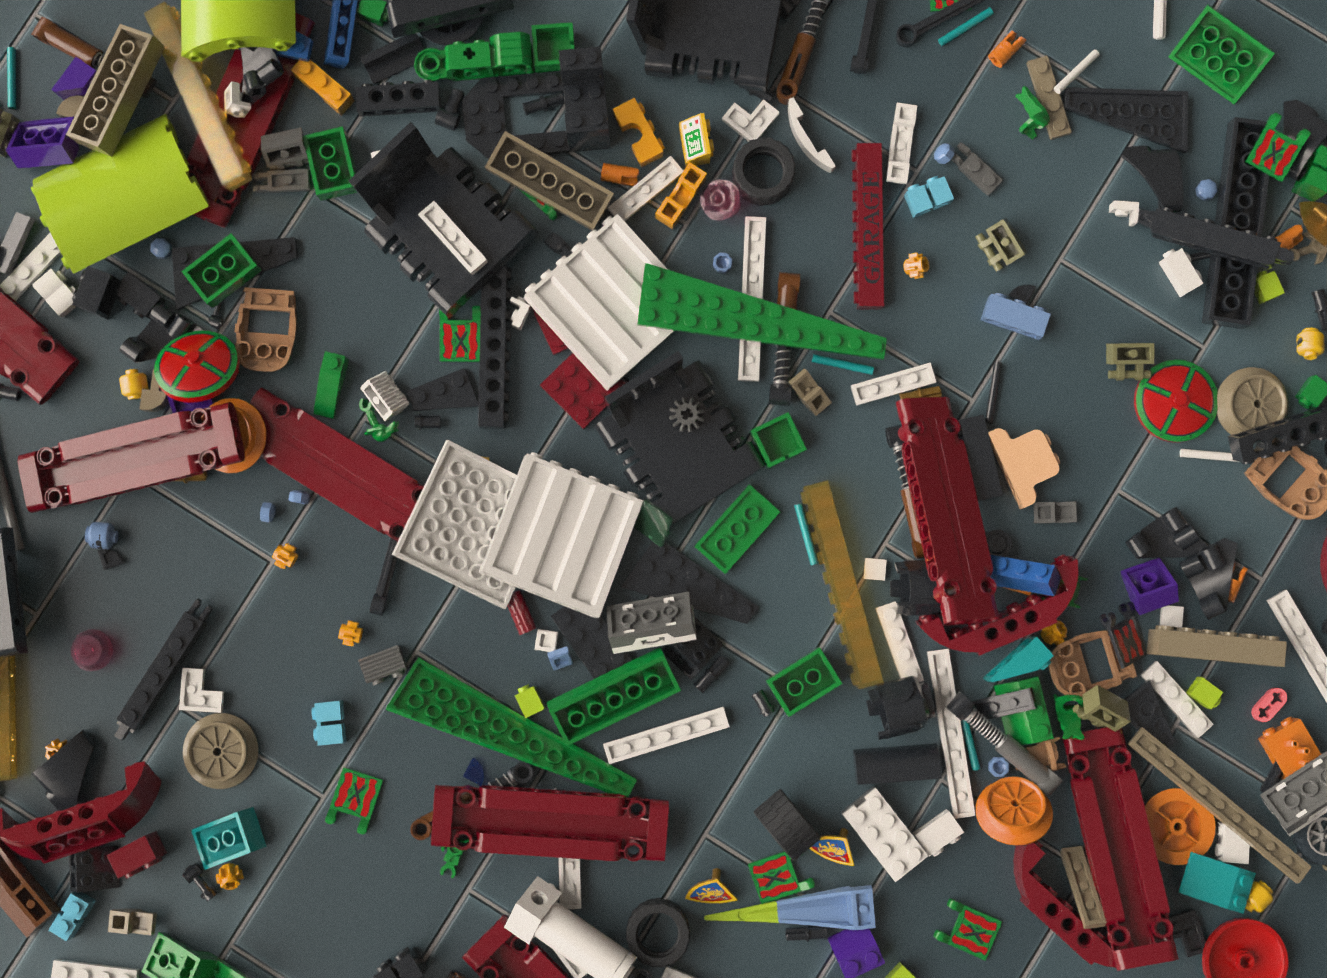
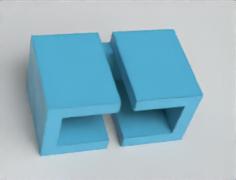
(925, 197)
(329, 712)
(75, 908)

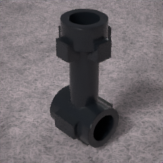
(193, 873)

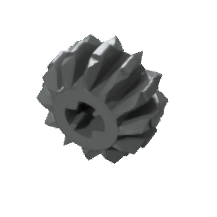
(682, 408)

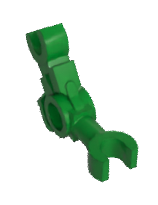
(452, 858)

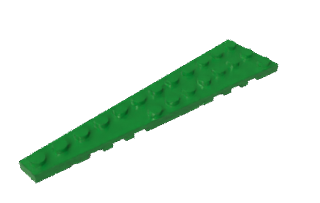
(703, 308)
(462, 711)

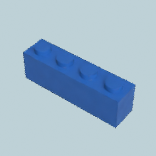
(340, 33)
(1025, 575)

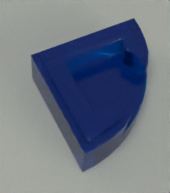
(475, 772)

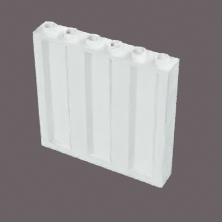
(596, 301)
(561, 535)

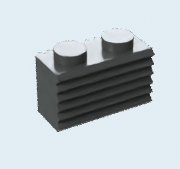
(383, 664)

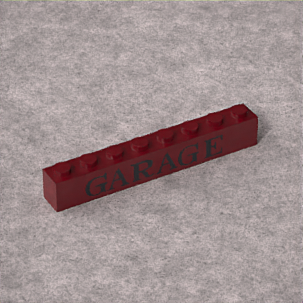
(869, 226)

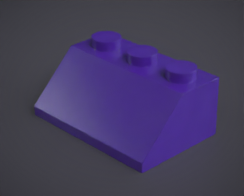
(42, 143)

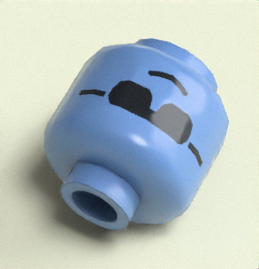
(101, 535)

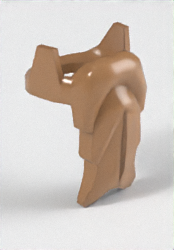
(1046, 753)

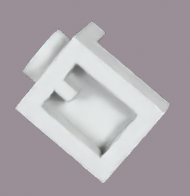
(233, 103)
(1123, 208)
(520, 316)

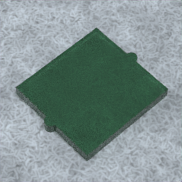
(653, 523)

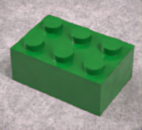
(330, 162)
(221, 270)
(803, 681)

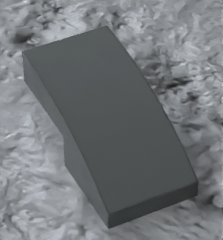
(1055, 512)

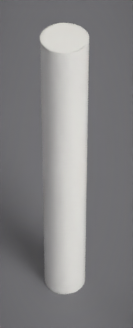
(1076, 71)
(1206, 455)

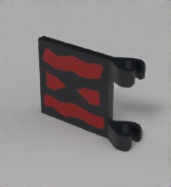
(1125, 635)

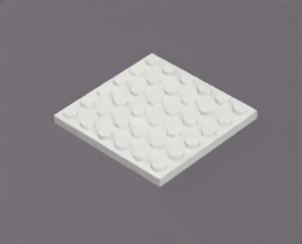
(457, 522)

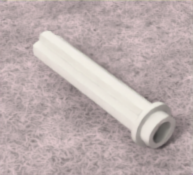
(1159, 22)

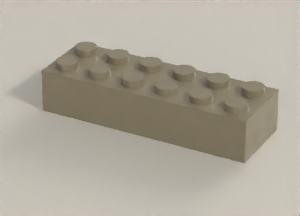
(115, 90)
(549, 181)
(1220, 647)

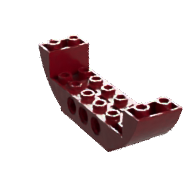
(1044, 613)
(85, 823)
(1038, 897)

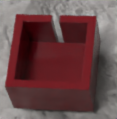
(141, 852)

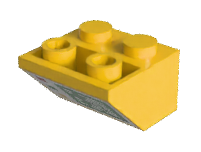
(695, 141)

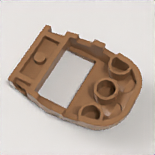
(262, 350)
(1306, 496)
(1069, 667)

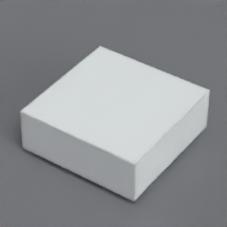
(874, 569)
(1171, 616)
(546, 640)

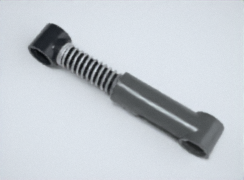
(1006, 745)

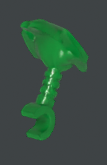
(379, 431)

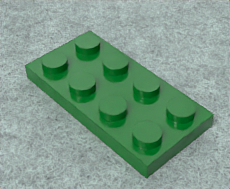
(737, 529)

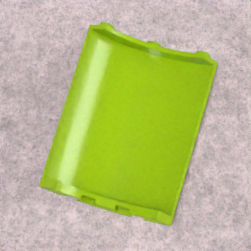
(235, 24)
(120, 199)

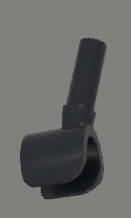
(214, 320)

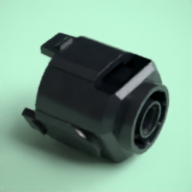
(914, 589)
(902, 706)

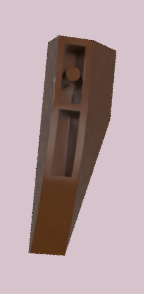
(22, 895)

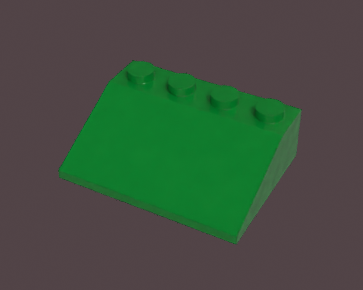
(1221, 54)

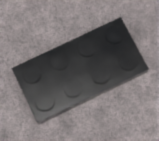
(589, 640)

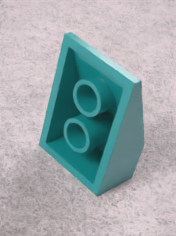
(1025, 658)
(228, 838)
(1217, 882)

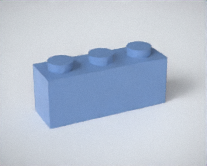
(1015, 316)

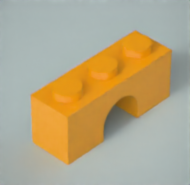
(323, 85)
(630, 116)
(682, 195)

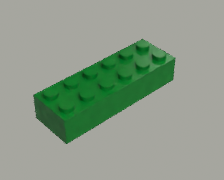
(613, 696)

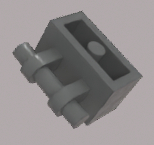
(284, 149)

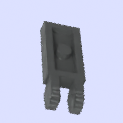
(976, 170)
(283, 181)

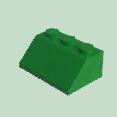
(1029, 725)

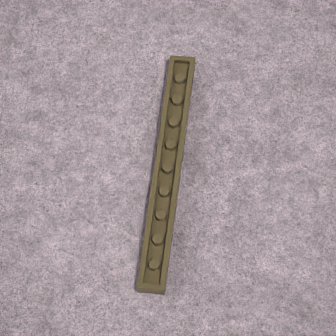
(1219, 805)

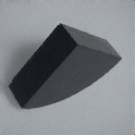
(1022, 293)
(110, 558)

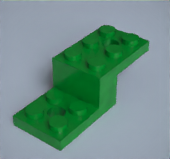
(185, 962)

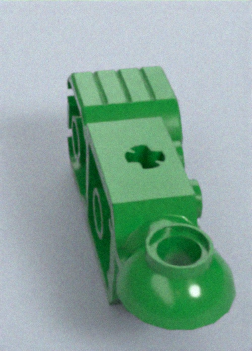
(503, 56)

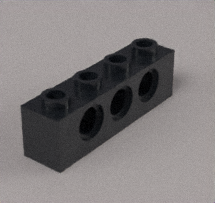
(388, 106)

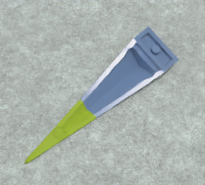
(835, 908)

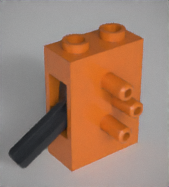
(1288, 749)

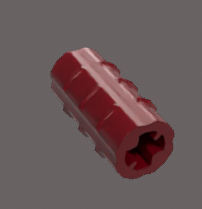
(520, 613)

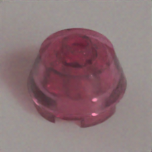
(721, 200)
(91, 650)

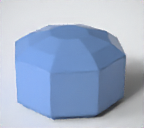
(944, 153)
(1206, 189)
(160, 248)
(722, 263)
(299, 496)
(267, 512)
(998, 766)

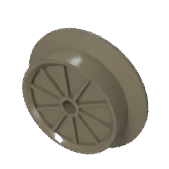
(1241, 391)
(237, 748)

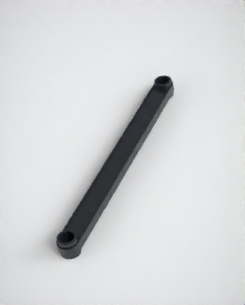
(860, 61)

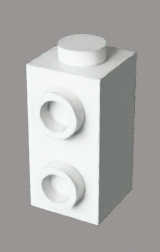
(1180, 271)

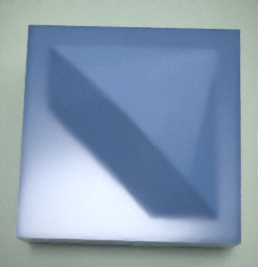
(560, 658)

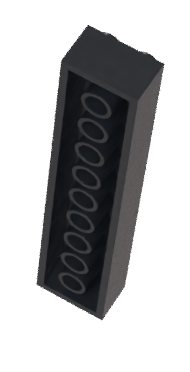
(1241, 205)

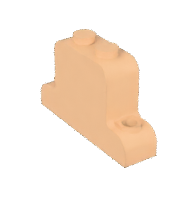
(1024, 462)

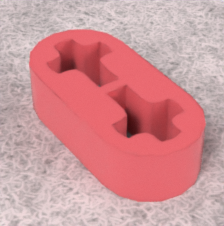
(1272, 708)

